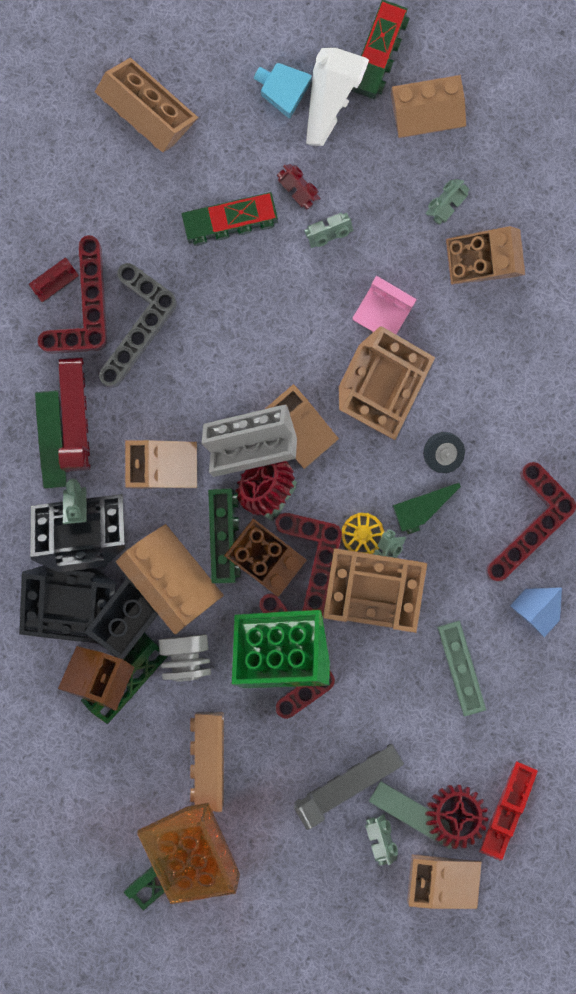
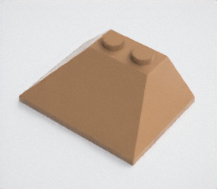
(382, 381)
(375, 590)

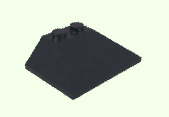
(78, 544)
(62, 602)

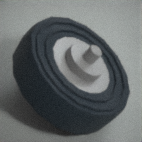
(444, 452)

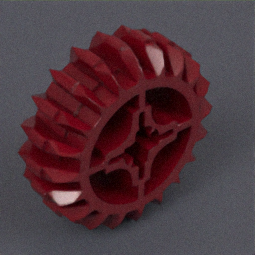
(265, 487)
(454, 824)

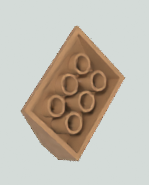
(169, 578)

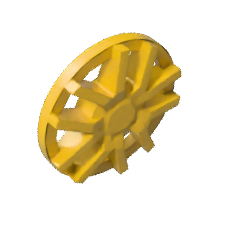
(362, 532)

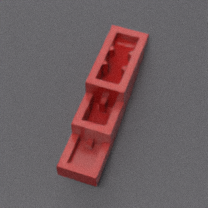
(508, 811)

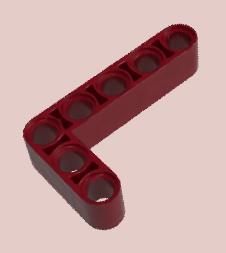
(88, 306)
(75, 425)
(535, 526)
(323, 544)
(292, 696)

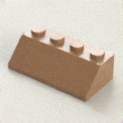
(145, 104)
(208, 759)

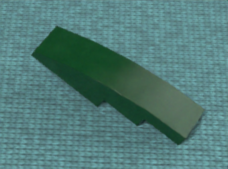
(50, 437)

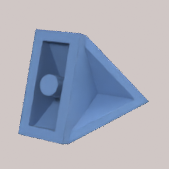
(539, 608)

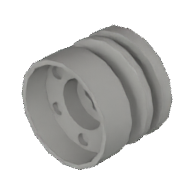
(184, 657)

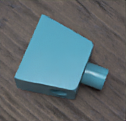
(283, 87)

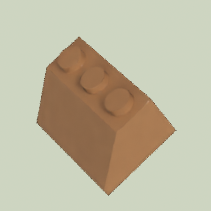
(429, 106)

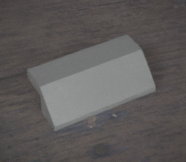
(250, 440)

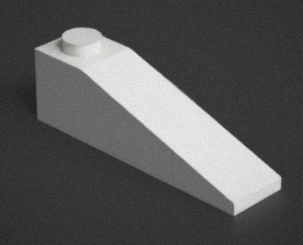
(332, 81)

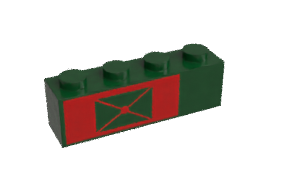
(379, 47)
(229, 218)

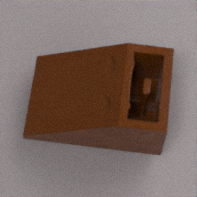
(265, 557)
(96, 677)

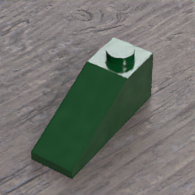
(420, 509)

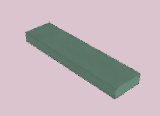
(461, 668)
(405, 809)

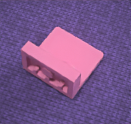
(384, 307)

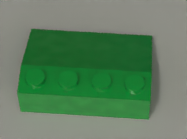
(280, 650)

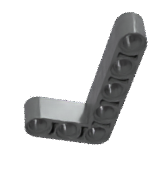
(140, 326)
(341, 788)

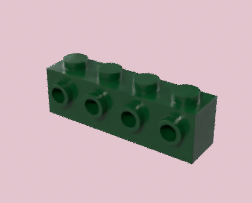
(222, 534)

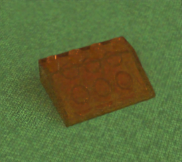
(190, 855)

